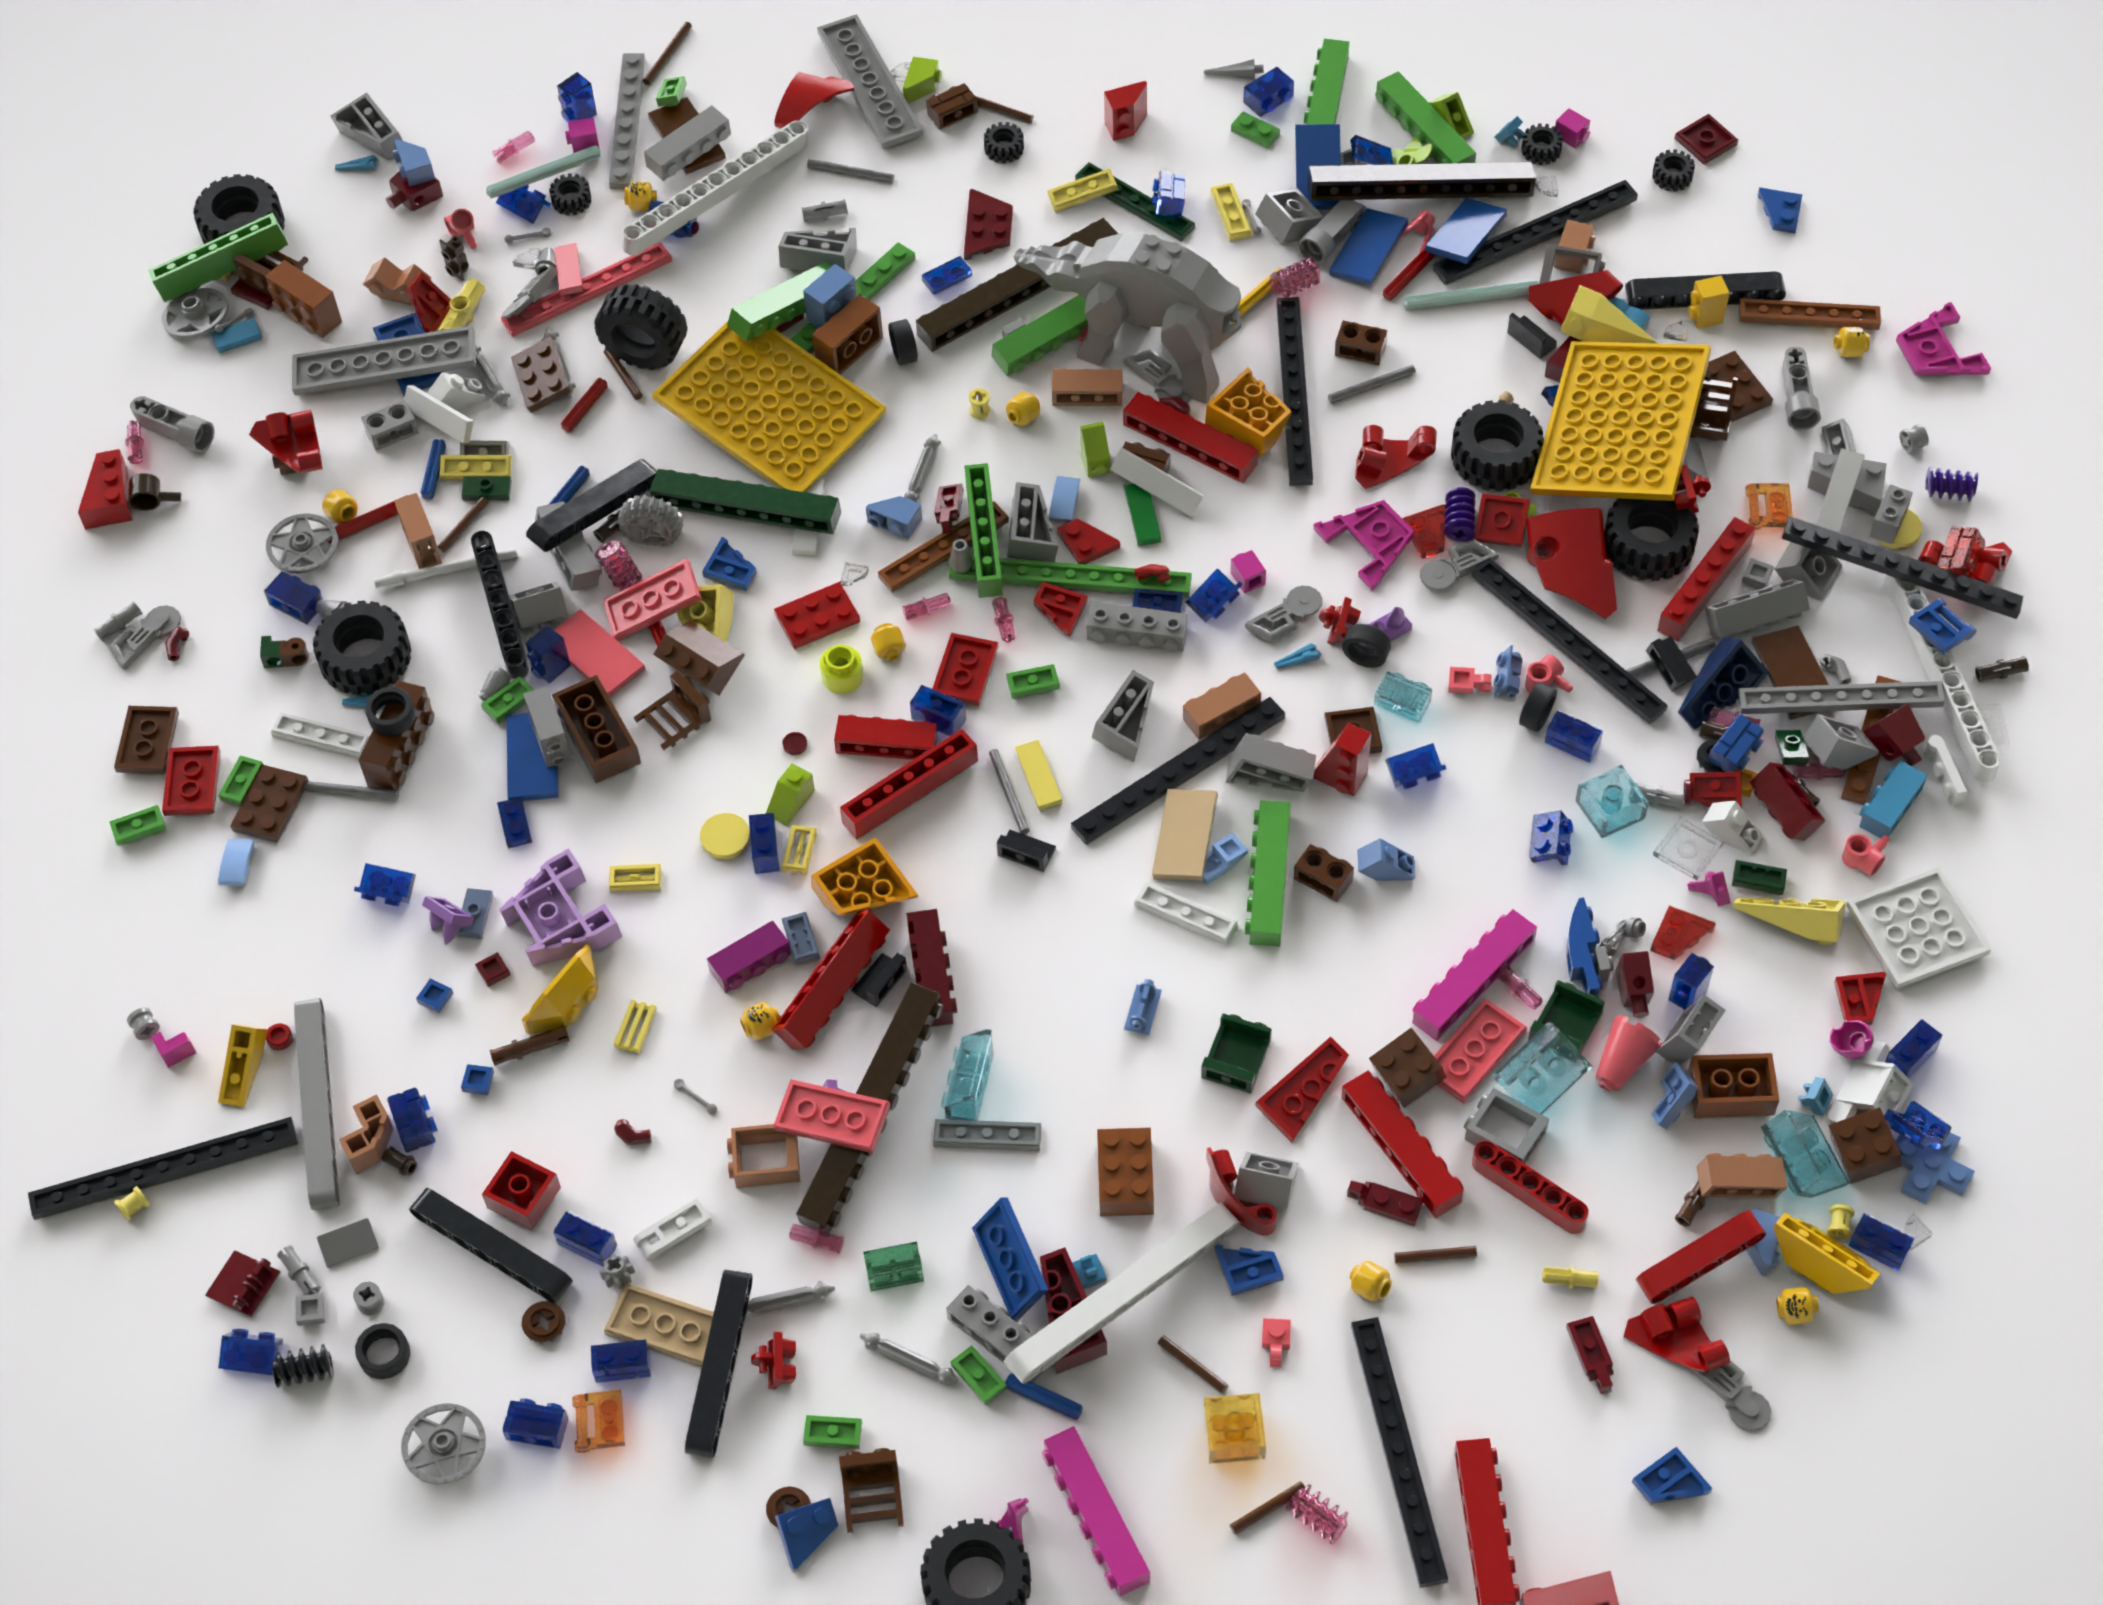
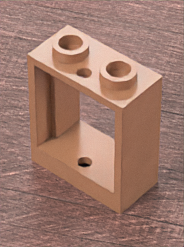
(418, 531)
(758, 1135)

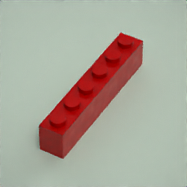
(1190, 437)
(1706, 579)
(909, 784)
(831, 980)
(1402, 1143)
(1484, 1522)

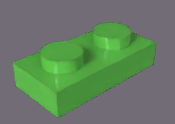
(671, 91)
(1255, 129)
(1032, 681)
(507, 700)
(240, 780)
(137, 825)
(978, 1375)
(832, 1432)

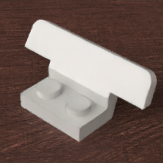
(1871, 1086)

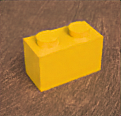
(1708, 302)

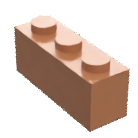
(1087, 387)
(1220, 705)
(1741, 1176)

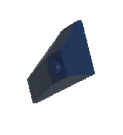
(1718, 682)

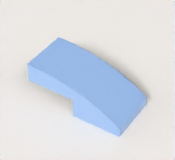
(1064, 498)
(1223, 857)
(235, 862)

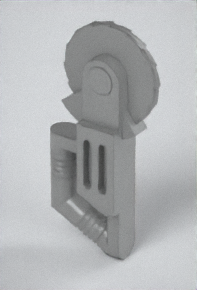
(531, 292)
(1164, 384)
(1442, 573)
(1300, 602)
(157, 623)
(1746, 1407)

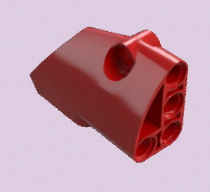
(1573, 557)

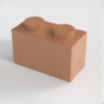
(1575, 236)

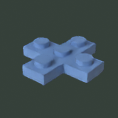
(1932, 1167)

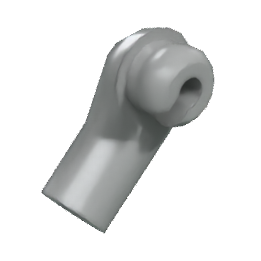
(1836, 666)

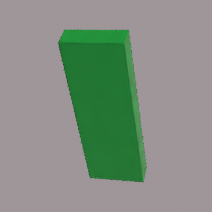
(1142, 515)

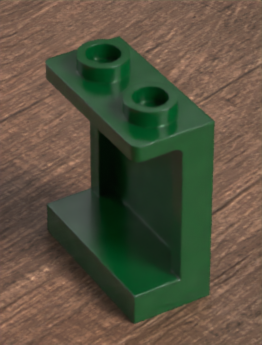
(1572, 1013)
(1237, 1053)

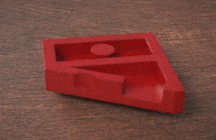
(428, 301)
(1086, 541)
(1060, 606)
(1716, 787)
(1859, 995)

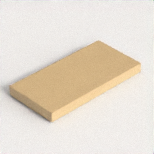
(1185, 834)
(664, 1322)

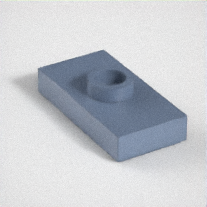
(477, 904)
(800, 938)

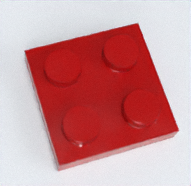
(1502, 520)

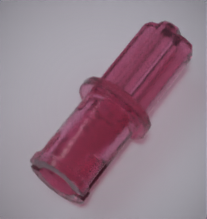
(513, 146)
(134, 442)
(925, 606)
(1003, 619)
(1727, 717)
(1817, 771)
(1520, 987)
(816, 1238)

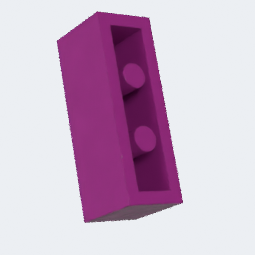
(749, 956)

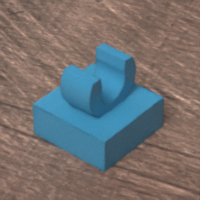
(1509, 131)
(1817, 1096)
(1090, 1271)

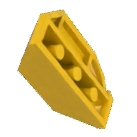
(565, 995)
(1822, 1257)

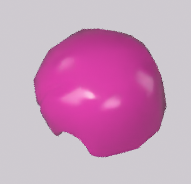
(1852, 1039)

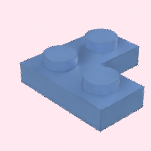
(1679, 1089)

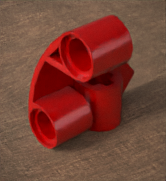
(805, 93)
(1555, 297)
(290, 439)
(1385, 458)
(1990, 561)
(1221, 1185)
(1677, 1335)

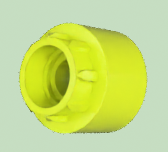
(841, 669)

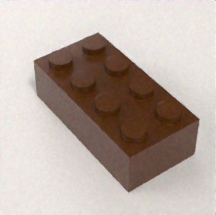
(596, 729)
(388, 757)

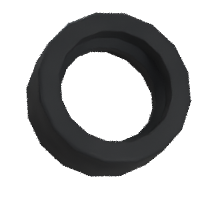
(903, 342)
(1370, 636)
(383, 697)
(1538, 707)
(373, 1334)

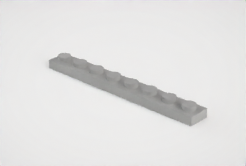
(627, 120)
(1841, 697)

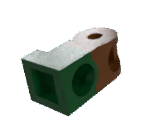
(283, 653)

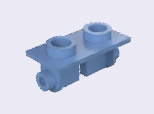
(1508, 664)
(1143, 1008)

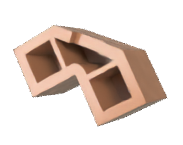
(391, 282)
(368, 1143)

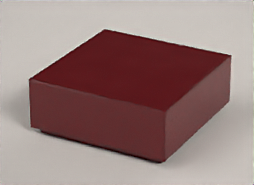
(492, 969)

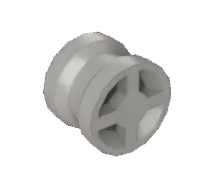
(1914, 438)
(142, 1023)
(373, 1303)

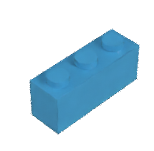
(1892, 800)

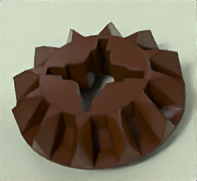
(549, 1311)
(791, 1496)

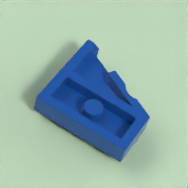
(1781, 208)
(729, 567)
(1248, 1268)
(1671, 1479)
(806, 1529)

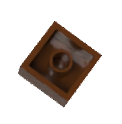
(1407, 1067)
(1865, 1145)

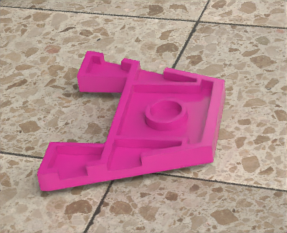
(1932, 353)
(1378, 531)

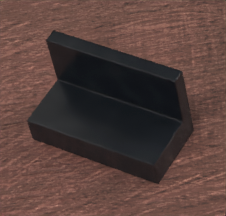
(1530, 335)
(1670, 663)
(1025, 850)
(880, 978)

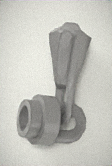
(1633, 928)

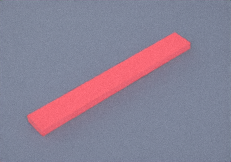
(593, 286)

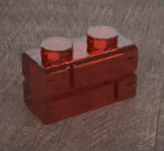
(1962, 550)

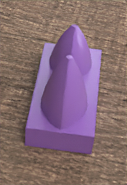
(1393, 624)
(444, 911)

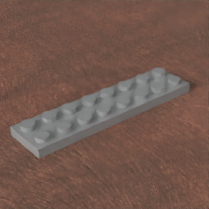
(873, 83)
(383, 360)

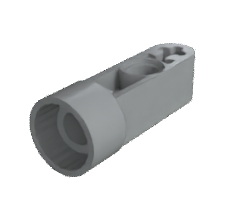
(1331, 230)
(1801, 404)
(184, 428)

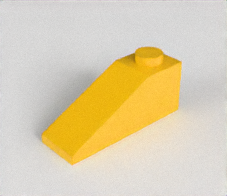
(241, 1063)

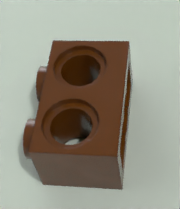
(1360, 342)
(1320, 877)

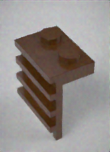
(254, 272)
(1714, 420)
(686, 702)
(867, 1472)

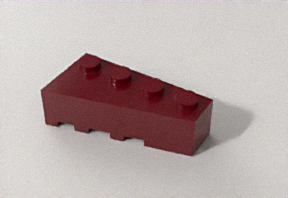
(931, 961)
(1062, 1295)

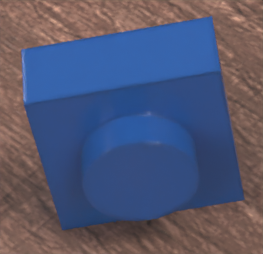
(434, 995)
(477, 1079)

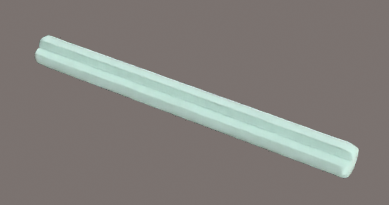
(543, 171)
(1468, 295)

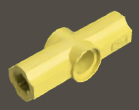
(463, 305)

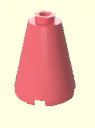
(1625, 1053)

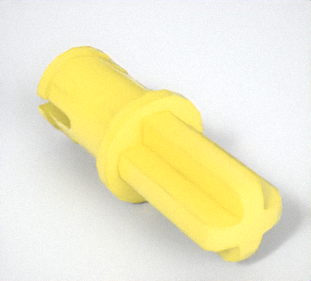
(1570, 1277)

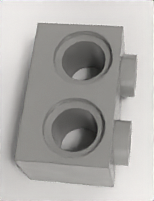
(389, 425)
(1891, 514)

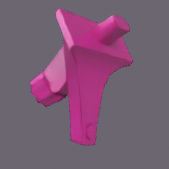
(1714, 885)
(1013, 1517)

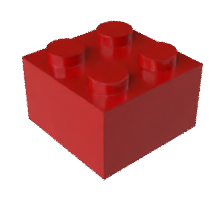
(521, 1190)

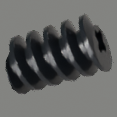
(302, 1365)

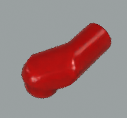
(1151, 570)

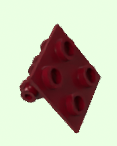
(243, 1283)

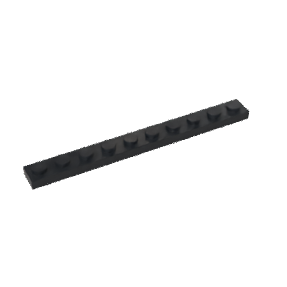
(1538, 231)
(1294, 391)
(1902, 567)
(1569, 641)
(1176, 771)
(162, 1168)
(1399, 1453)

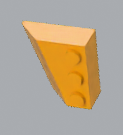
(1248, 412)
(861, 881)

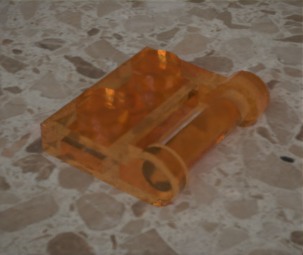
(1776, 501)
(608, 1420)

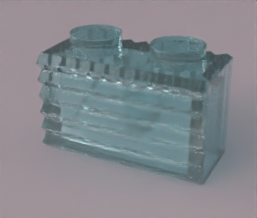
(1403, 696)

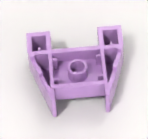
(553, 917)

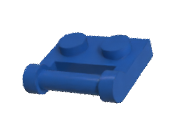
(1938, 630)

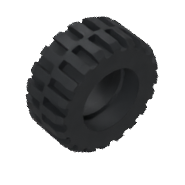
(232, 197)
(640, 326)
(1502, 422)
(1646, 558)
(357, 623)
(976, 1541)

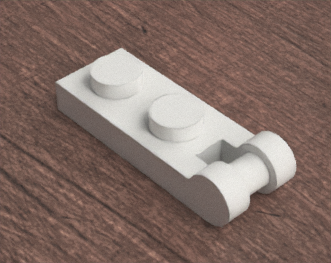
(1946, 770)
(672, 1229)

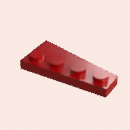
(1299, 1092)

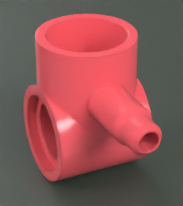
(461, 223)
(1548, 671)
(1869, 858)

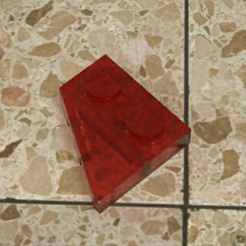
(1428, 530)
(1679, 932)

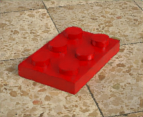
(816, 615)
(966, 668)
(191, 780)

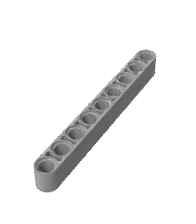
(316, 1104)

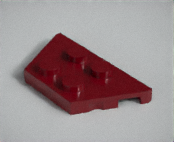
(987, 224)

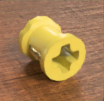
(982, 402)
(132, 1203)
(1840, 1221)

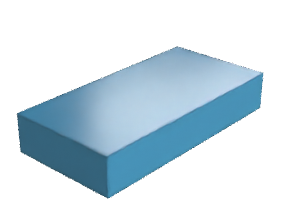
(236, 335)

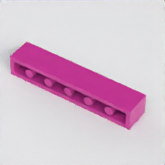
(1474, 974)
(1096, 1511)

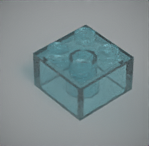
(1611, 801)

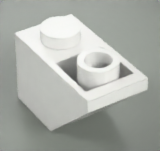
(457, 391)
(1733, 826)

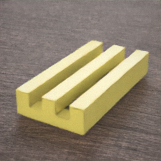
(808, 853)
(635, 881)
(641, 1008)

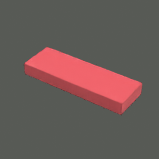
(568, 269)

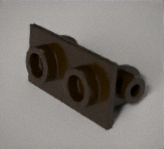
(454, 257)

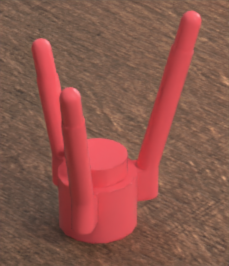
(1422, 224)

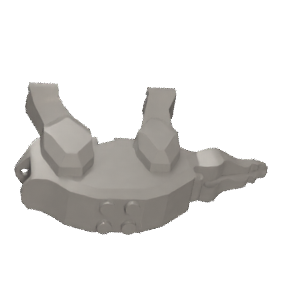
(1150, 286)

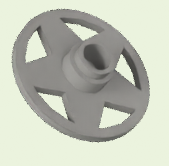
(195, 313)
(302, 543)
(443, 1444)

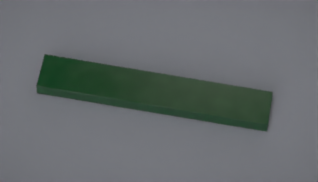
(1141, 206)

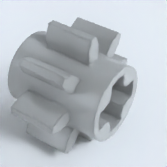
(617, 1271)

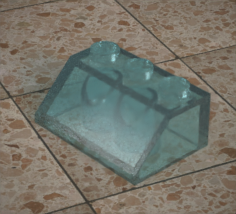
(1542, 1069)
(969, 1076)
(1805, 1154)

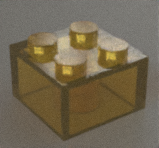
(1234, 1428)

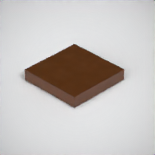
(1360, 717)

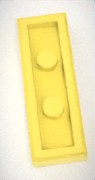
(1082, 190)
(1231, 211)
(460, 466)
(1038, 775)

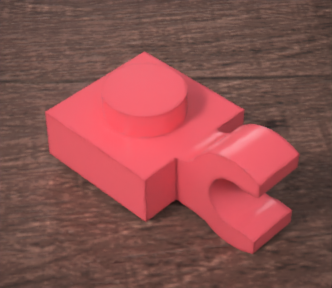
(1465, 680)
(1276, 1337)

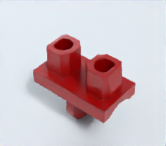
(1698, 486)
(1338, 619)
(777, 1350)

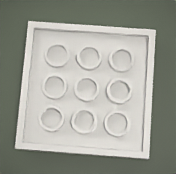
(1918, 927)

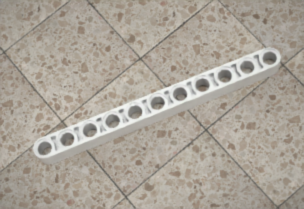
(714, 188)
(1959, 703)
(1121, 1293)

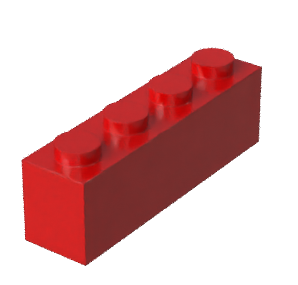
(884, 737)

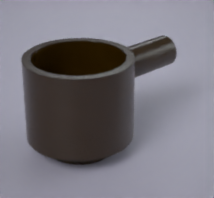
(146, 494)

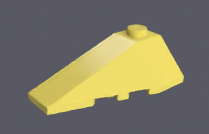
(1598, 320)
(712, 612)
(1813, 920)

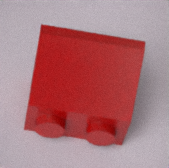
(1125, 109)

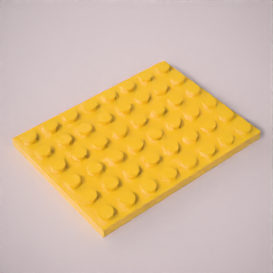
(770, 406)
(1621, 420)

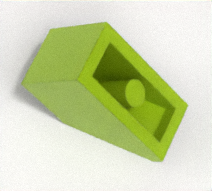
(921, 78)
(1453, 111)
(1095, 449)
(790, 793)

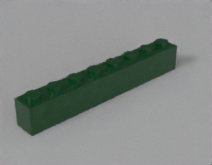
(747, 501)

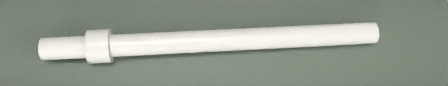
(399, 578)

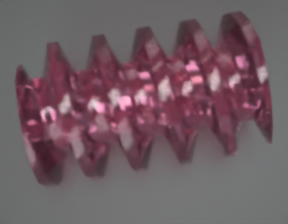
(1295, 277)
(618, 564)
(1318, 1514)

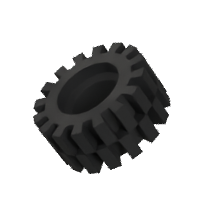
(1003, 133)
(1545, 135)
(1670, 179)
(567, 185)

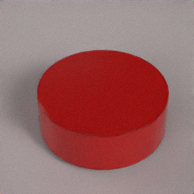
(279, 1036)

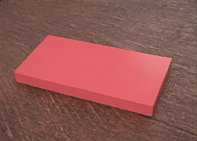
(652, 599)
(597, 653)
(1477, 1049)
(831, 1116)

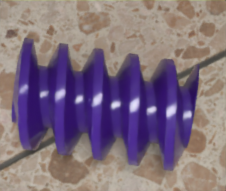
(1951, 484)
(1460, 514)

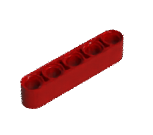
(1534, 1198)
(1701, 1257)

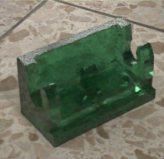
(893, 1266)

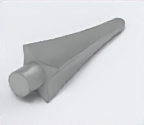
(1244, 70)

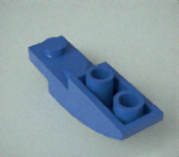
(1581, 948)

